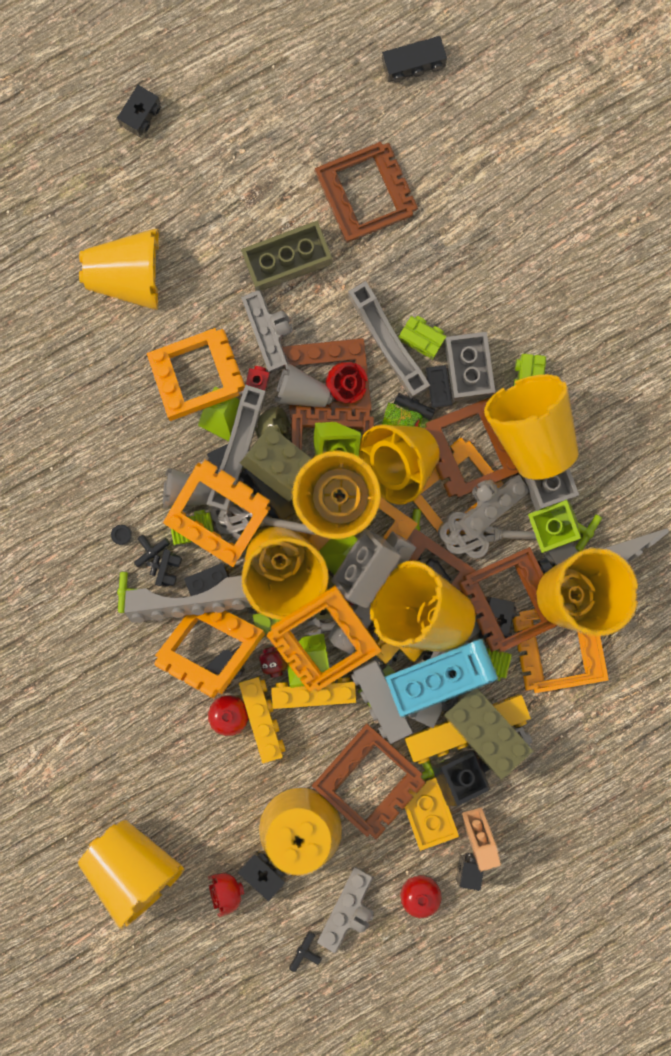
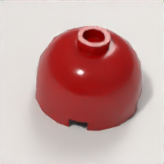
(347, 382)
(228, 715)
(225, 893)
(420, 896)

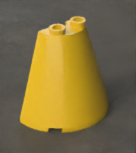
(123, 268)

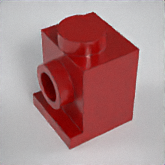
(260, 372)

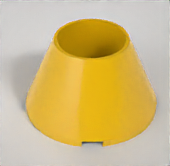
(400, 460)

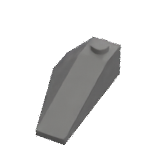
(633, 548)

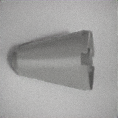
(301, 389)
(175, 484)

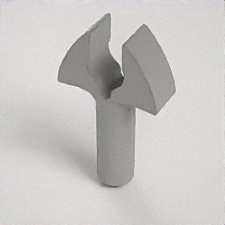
(324, 627)

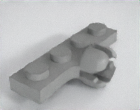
(268, 329)
(492, 503)
(348, 911)

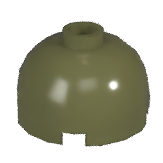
(277, 419)

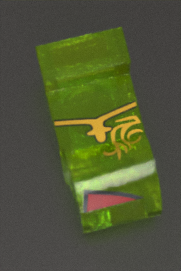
(401, 417)

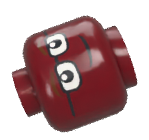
(272, 662)

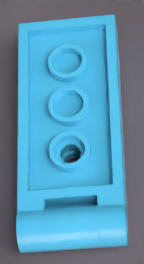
(431, 680)

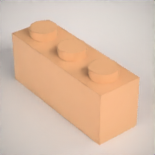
(481, 839)

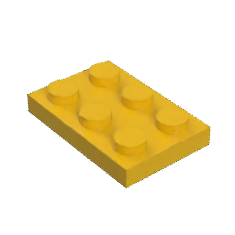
(430, 816)

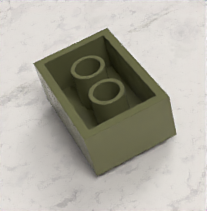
(275, 462)

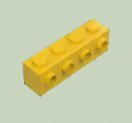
(334, 693)
(261, 719)

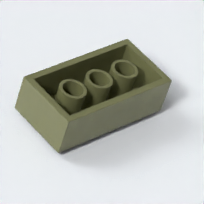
(287, 256)
(488, 733)

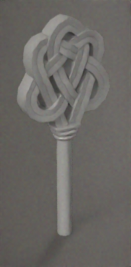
(227, 523)
(455, 538)

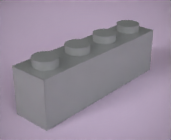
(379, 696)

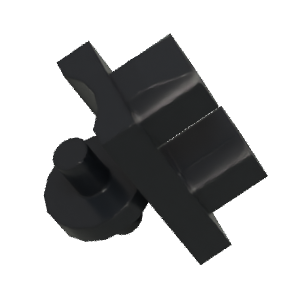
(164, 578)

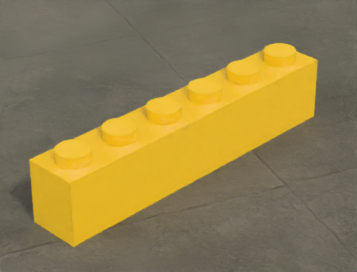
(445, 736)

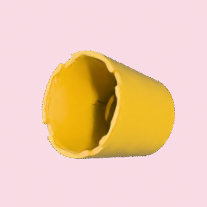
(535, 425)
(316, 490)
(283, 583)
(600, 592)
(421, 610)
(302, 814)
(128, 871)

